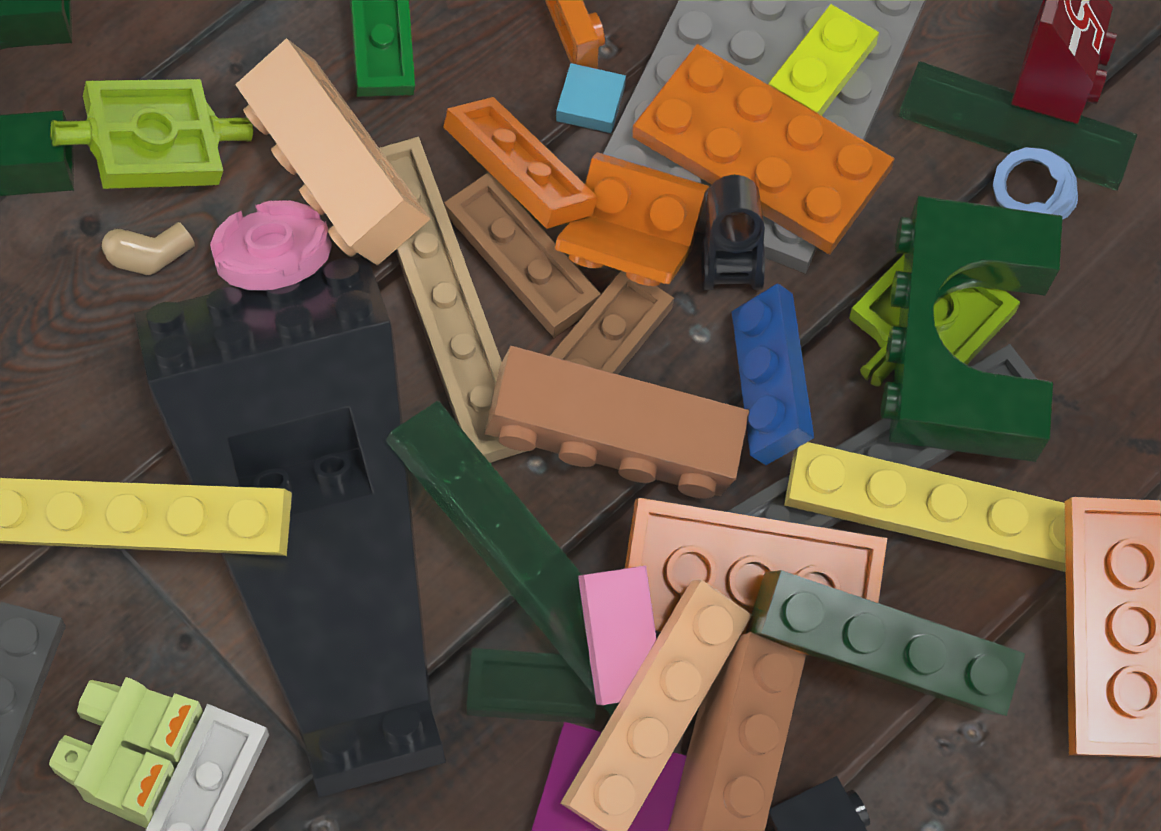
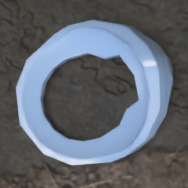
(1065, 194)

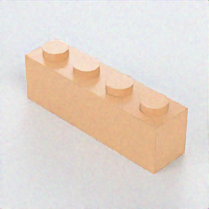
(331, 154)

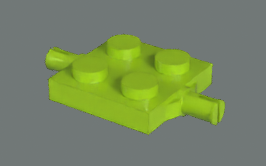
(152, 133)
(962, 319)

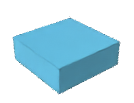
(590, 98)

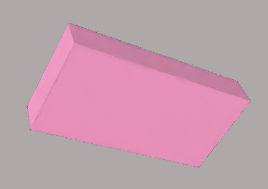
(617, 628)

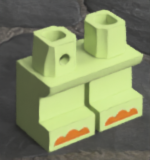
(133, 751)

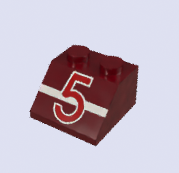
(1064, 58)

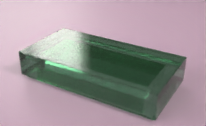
(527, 687)

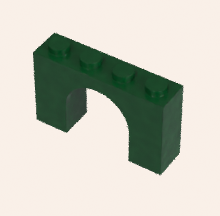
(26, 150)
(933, 393)

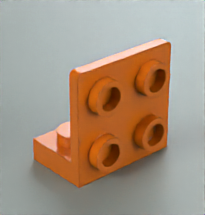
(639, 222)

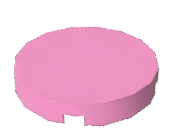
(272, 246)

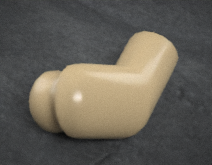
(143, 253)

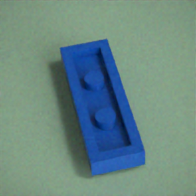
(772, 374)

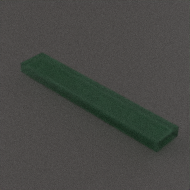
(498, 529)

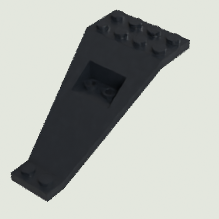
(301, 399)

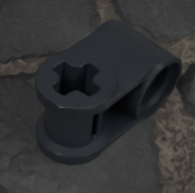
(733, 243)

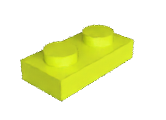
(825, 59)

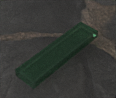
(988, 118)

